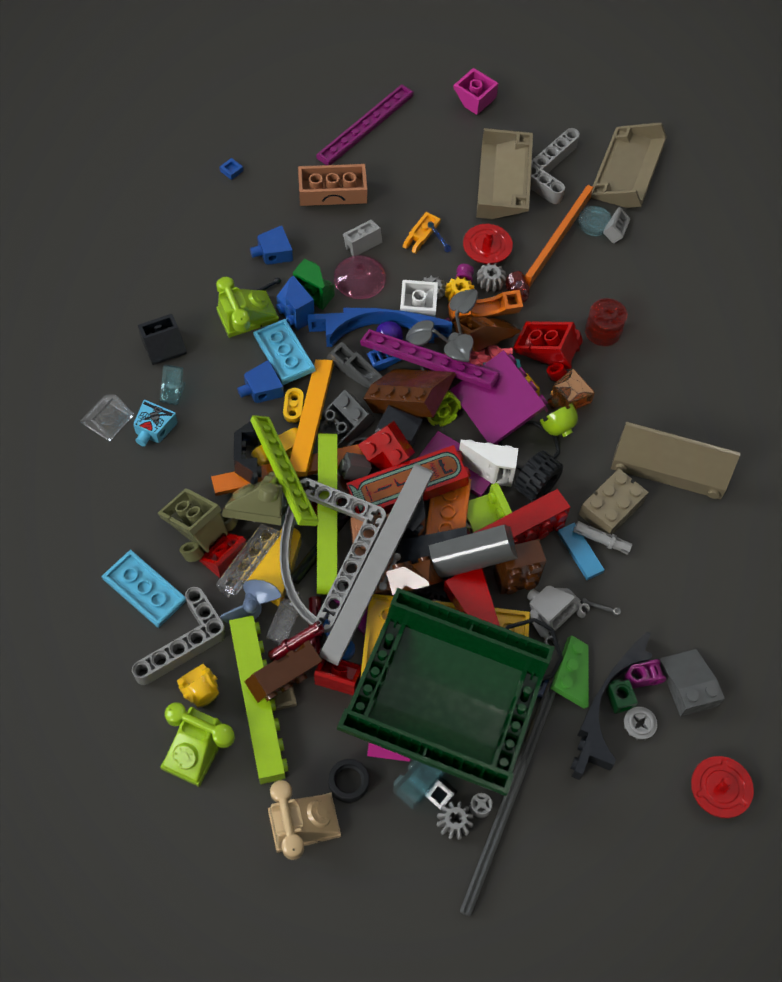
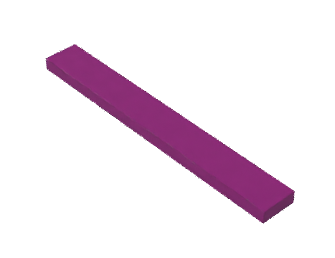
(364, 125)
(429, 359)

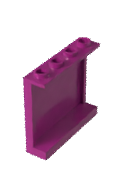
(506, 405)

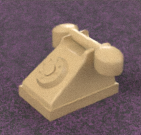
(300, 820)

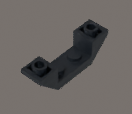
(246, 467)

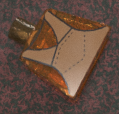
(569, 390)

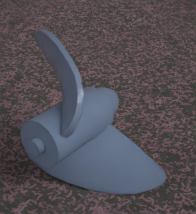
(257, 593)

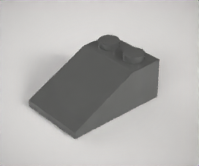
(691, 682)

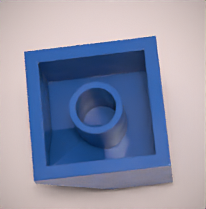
(295, 303)

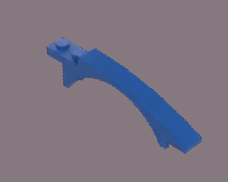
(339, 324)

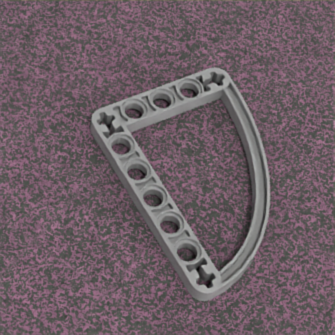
(351, 558)

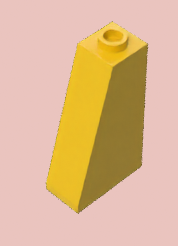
(269, 567)

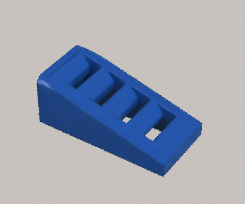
(383, 363)

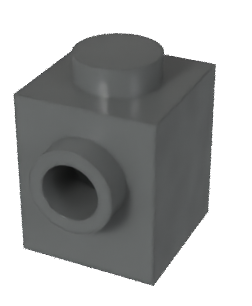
(354, 466)

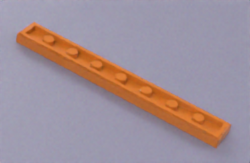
(558, 236)
(231, 481)

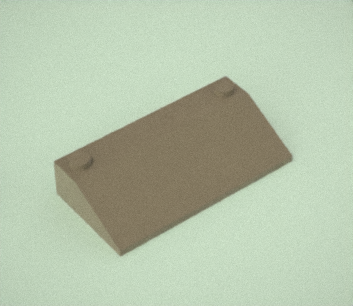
(629, 164)
(504, 173)
(674, 460)

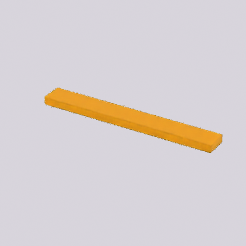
(311, 416)

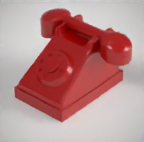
(550, 344)

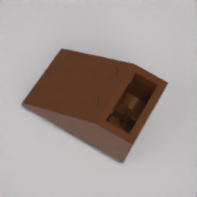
(486, 331)

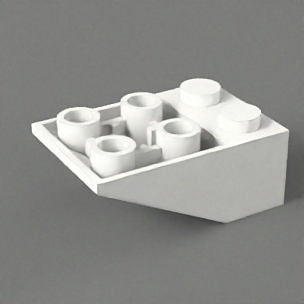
(490, 461)

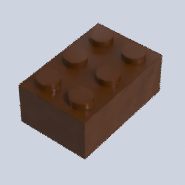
(521, 572)

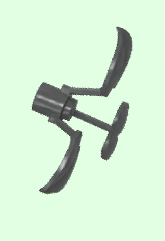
(459, 344)

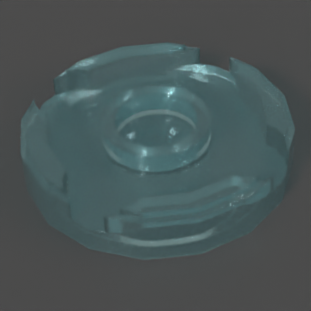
(593, 220)

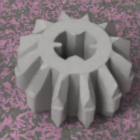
(491, 277)
(455, 828)

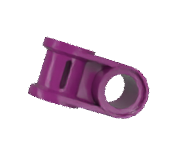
(648, 673)

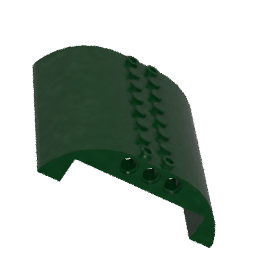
(448, 691)

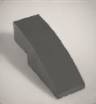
(353, 365)

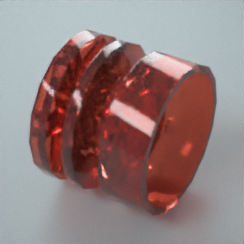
(605, 322)

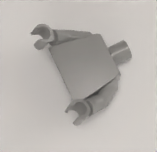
(553, 608)

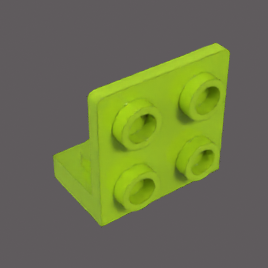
(487, 508)

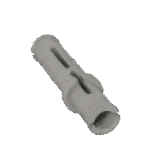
(597, 535)

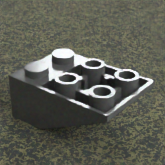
(345, 418)

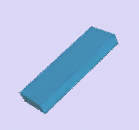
(580, 552)

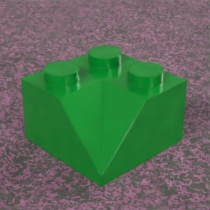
(311, 279)

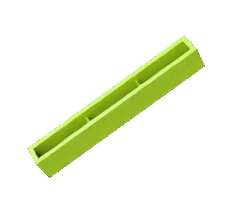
(260, 715)

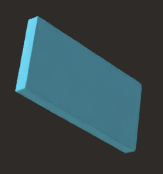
(284, 351)
(144, 588)

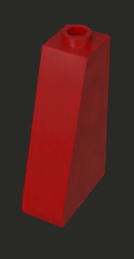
(471, 595)

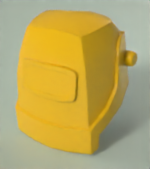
(199, 686)

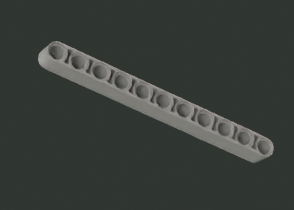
(376, 565)

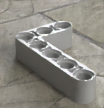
(548, 159)
(184, 642)

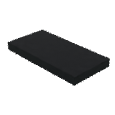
(417, 547)

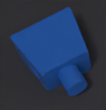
(273, 247)
(262, 384)

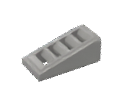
(617, 226)

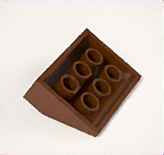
(409, 390)

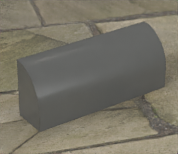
(473, 551)

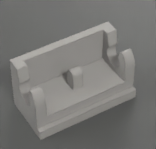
(363, 237)

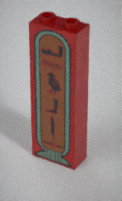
(385, 486)

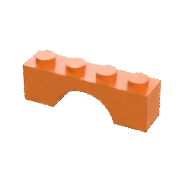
(501, 304)

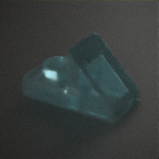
(171, 384)

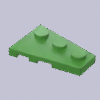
(573, 675)

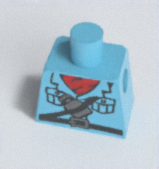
(153, 423)

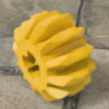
(457, 286)

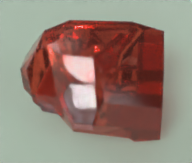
(517, 281)

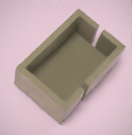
(613, 502)

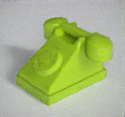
(243, 308)
(194, 742)

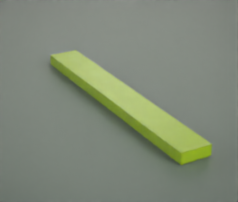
(284, 471)

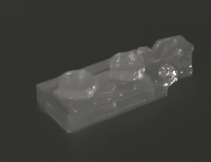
(283, 621)

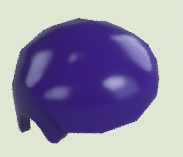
(391, 329)

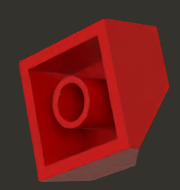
(386, 447)

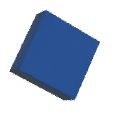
(231, 168)

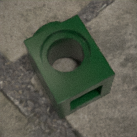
(621, 704)

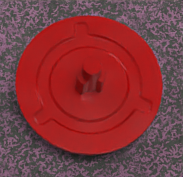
(487, 243)
(722, 787)

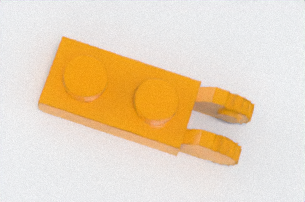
(421, 232)

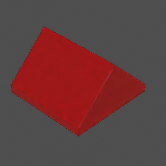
(223, 553)
(339, 678)

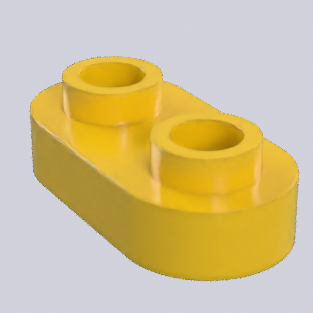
(293, 406)

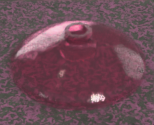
(359, 277)

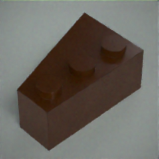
(283, 673)

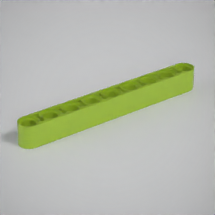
(327, 517)

